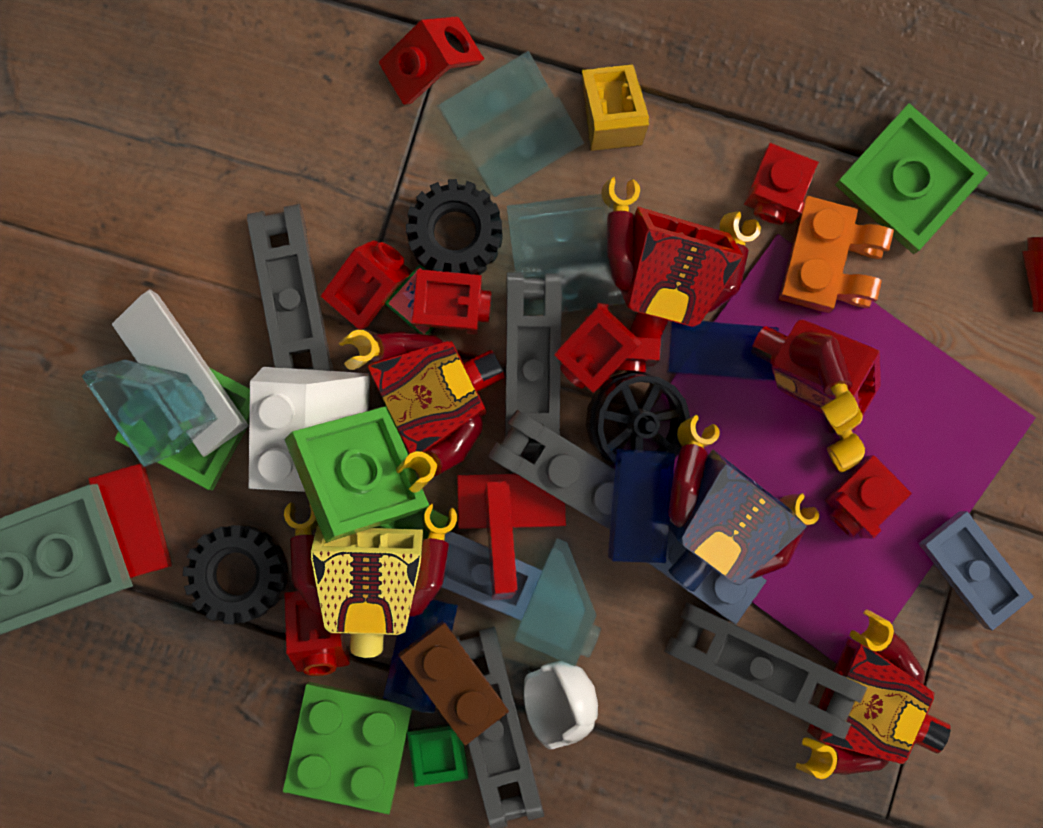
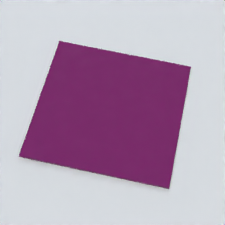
(927, 424)

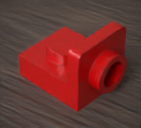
(780, 185)
(366, 282)
(450, 301)
(596, 350)
(866, 499)
(308, 642)

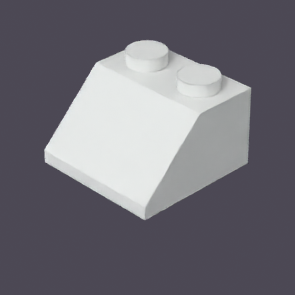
(290, 401)

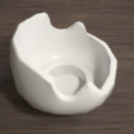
(560, 704)

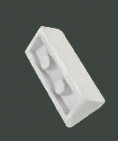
(160, 342)

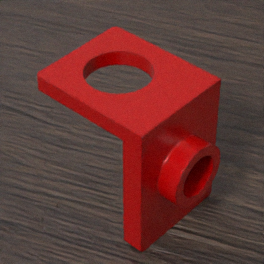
(427, 55)

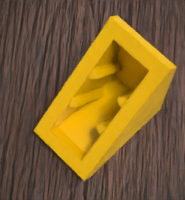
(614, 107)

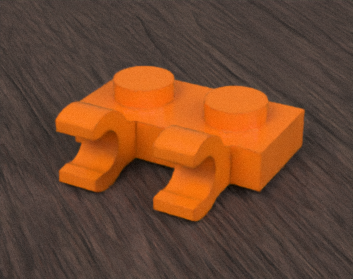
(819, 255)

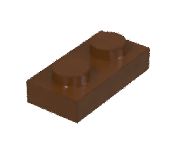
(453, 682)

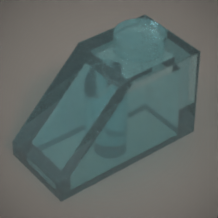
(150, 407)
(560, 610)

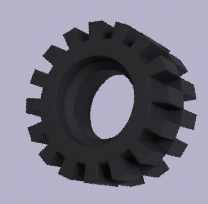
(448, 199)
(203, 577)

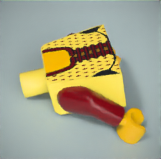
(368, 579)

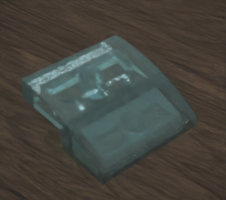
(510, 124)
(568, 240)

